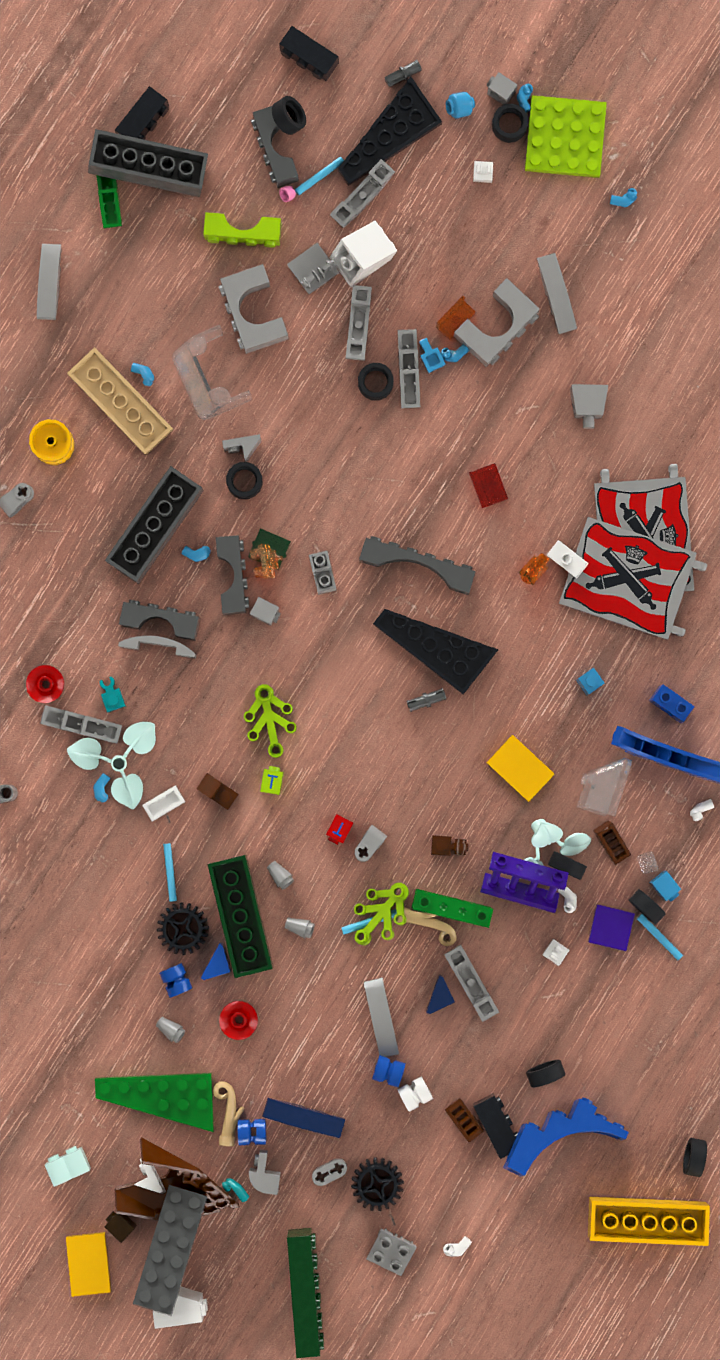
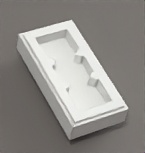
(567, 559)
(163, 803)

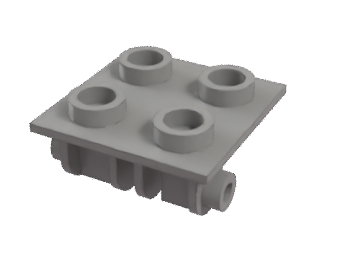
(313, 268)
(391, 1252)

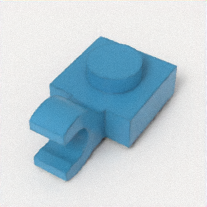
(431, 358)

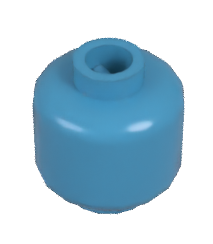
(460, 105)

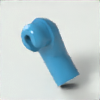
(523, 96)
(452, 355)
(197, 555)
(99, 791)

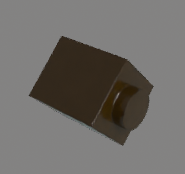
(119, 1226)

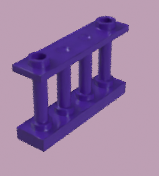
(520, 892)

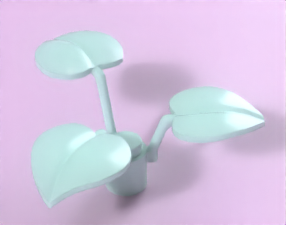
(129, 788)
(548, 833)

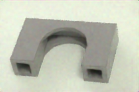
(251, 335)
(488, 348)

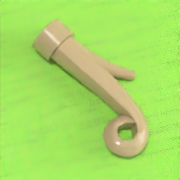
(427, 920)
(231, 1116)

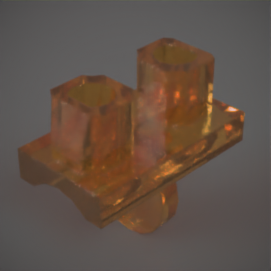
(268, 559)
(534, 569)

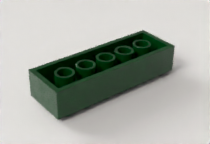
(240, 916)
(304, 1292)

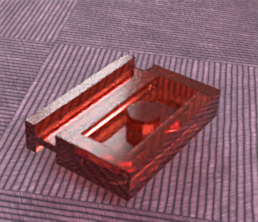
(488, 486)

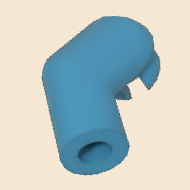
(625, 200)
(145, 372)

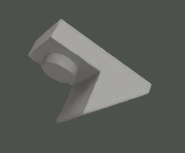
(248, 444)

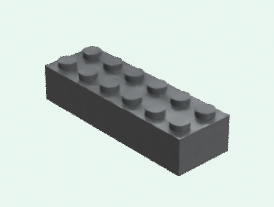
(147, 163)
(154, 525)
(170, 1250)

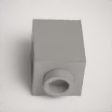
(501, 88)
(265, 611)

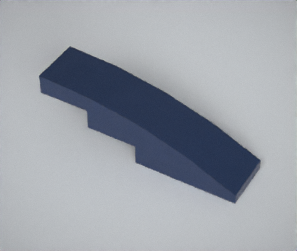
(303, 1117)

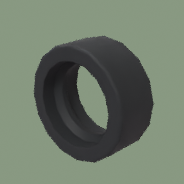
(282, 119)
(510, 137)
(375, 395)
(244, 466)
(567, 864)
(647, 906)
(545, 1073)
(695, 1157)

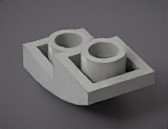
(322, 572)

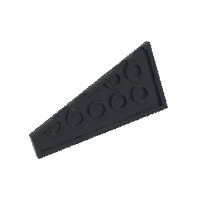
(395, 129)
(443, 652)

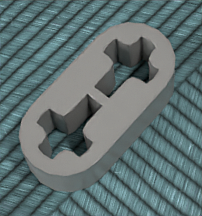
(332, 1175)

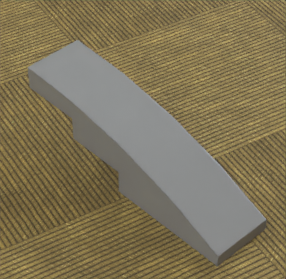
(48, 281)
(556, 293)
(408, 368)
(80, 724)

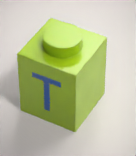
(272, 780)

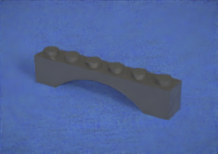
(379, 553)

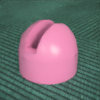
(287, 193)

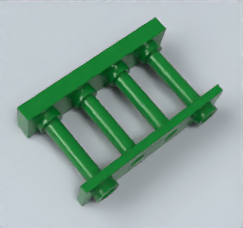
(452, 908)

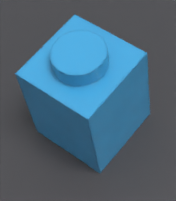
(590, 681)
(665, 886)

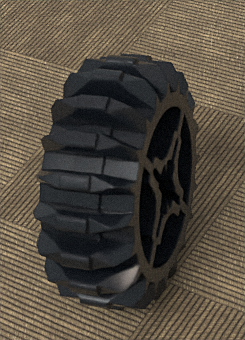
(190, 933)
(384, 1179)

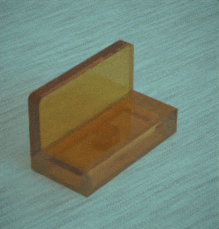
(455, 318)

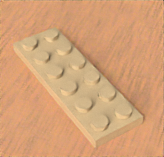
(120, 401)

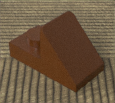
(217, 791)

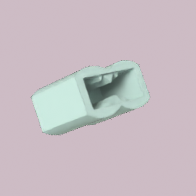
(67, 1166)

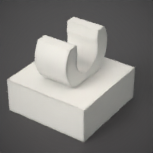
(483, 171)
(555, 952)

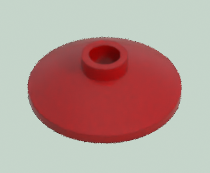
(35, 682)
(236, 1030)

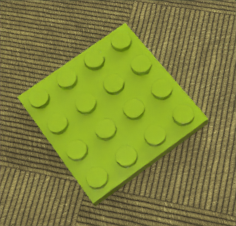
(565, 136)

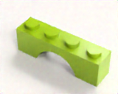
(265, 232)

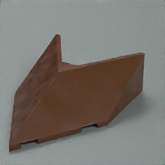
(147, 1204)

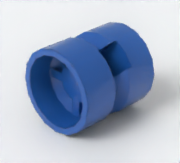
(175, 980)
(388, 1071)
(245, 1132)

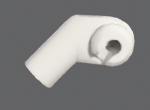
(699, 808)
(570, 900)
(455, 1249)

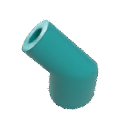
(237, 1188)

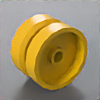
(53, 453)

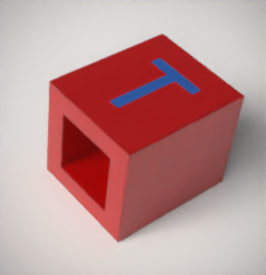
(339, 829)

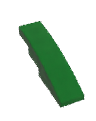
(109, 202)

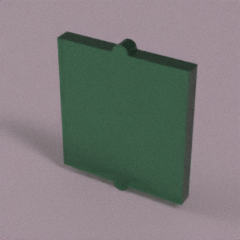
(275, 542)

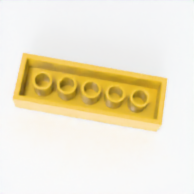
(648, 1221)

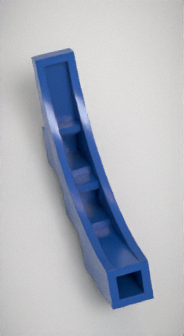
(666, 755)
(581, 1119)

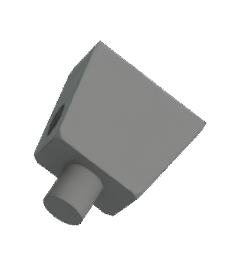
(588, 402)

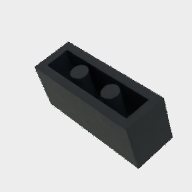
(308, 54)
(143, 115)
(496, 1124)

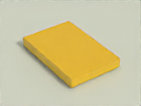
(520, 768)
(88, 1264)

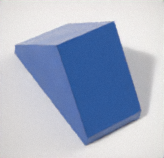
(218, 964)

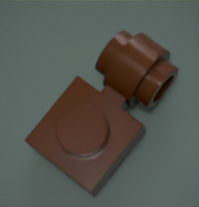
(442, 846)

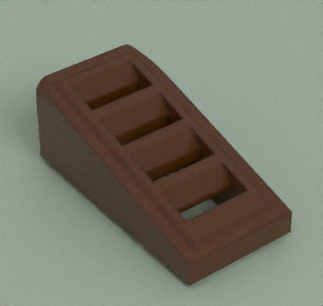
(599, 831)
(476, 1132)

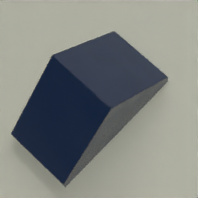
(440, 996)

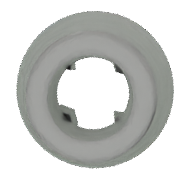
(280, 875)
(301, 927)
(170, 1029)

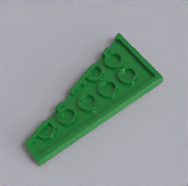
(170, 1096)

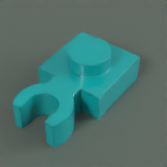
(112, 698)

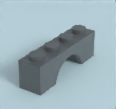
(282, 168)
(234, 599)
(135, 616)

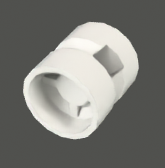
(415, 1093)

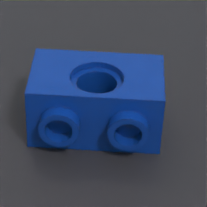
(671, 703)

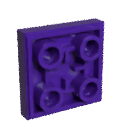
(611, 927)

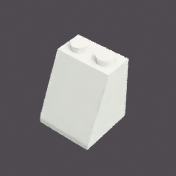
(362, 253)
(188, 1309)

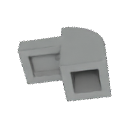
(261, 1179)

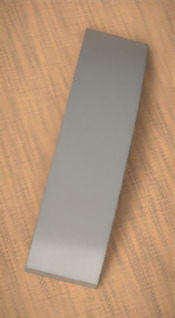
(363, 194)
(358, 322)
(134, 643)
(471, 983)
(381, 1017)

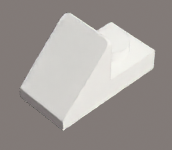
(153, 1180)

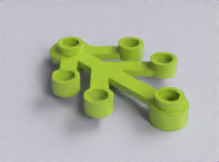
(269, 717)
(383, 912)

